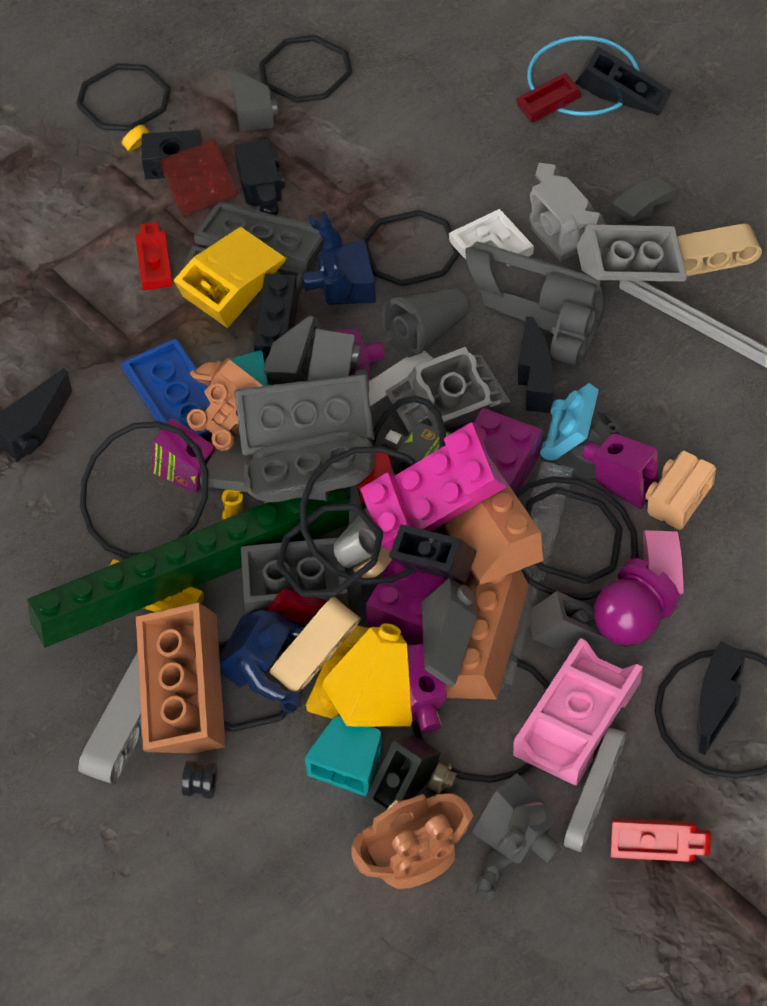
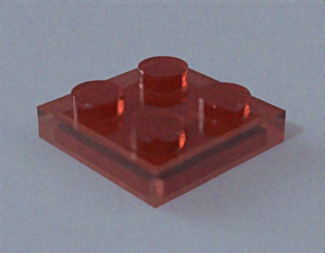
(198, 178)

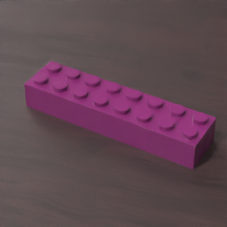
(514, 451)

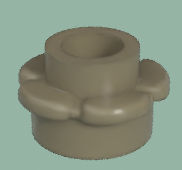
(441, 778)

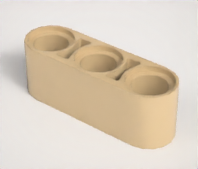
(719, 249)
(315, 645)

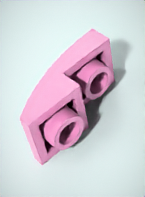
(664, 555)

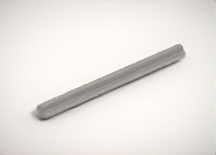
(697, 319)

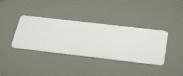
(393, 375)

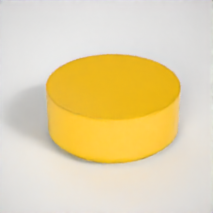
(134, 138)

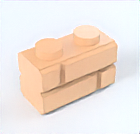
(680, 489)

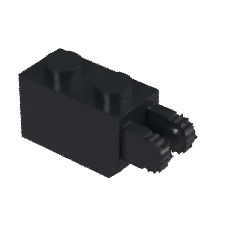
(259, 175)

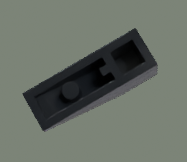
(620, 83)
(31, 417)

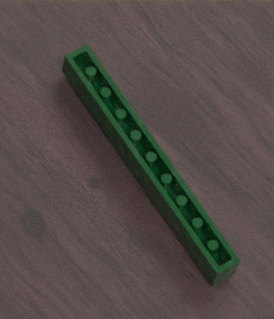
(172, 567)

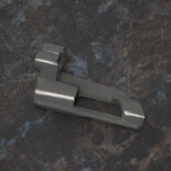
(568, 303)

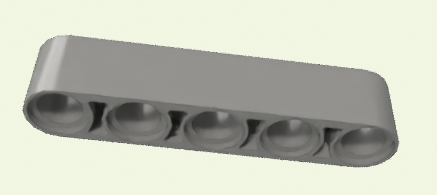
(115, 732)

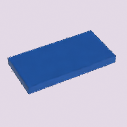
(165, 383)

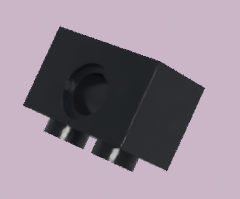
(165, 144)
(433, 553)

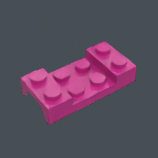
(434, 487)

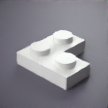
(493, 230)

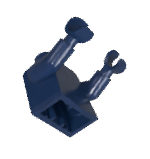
(342, 270)
(253, 651)

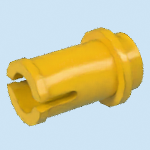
(232, 503)

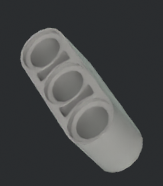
(355, 543)

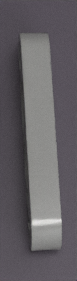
(595, 789)

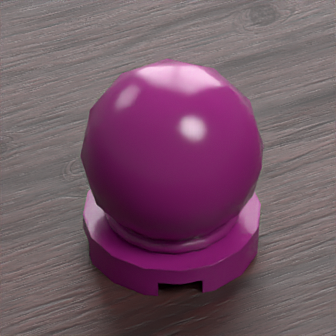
(633, 605)

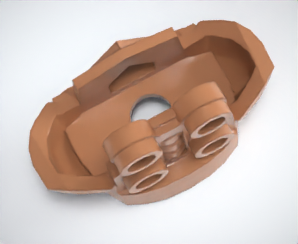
(221, 414)
(415, 844)

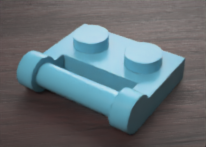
(569, 422)

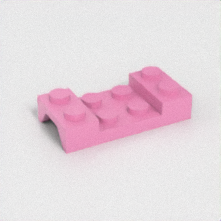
(575, 713)

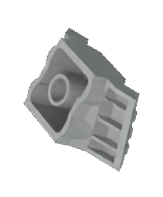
(560, 212)
(455, 384)

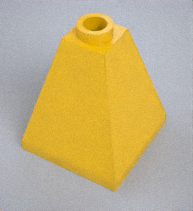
(373, 680)

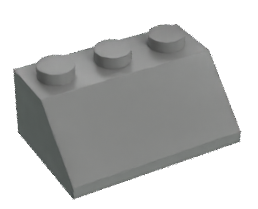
(631, 253)

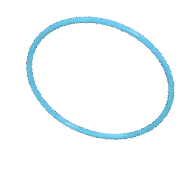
(580, 113)

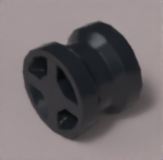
(199, 779)

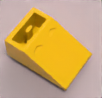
(228, 275)

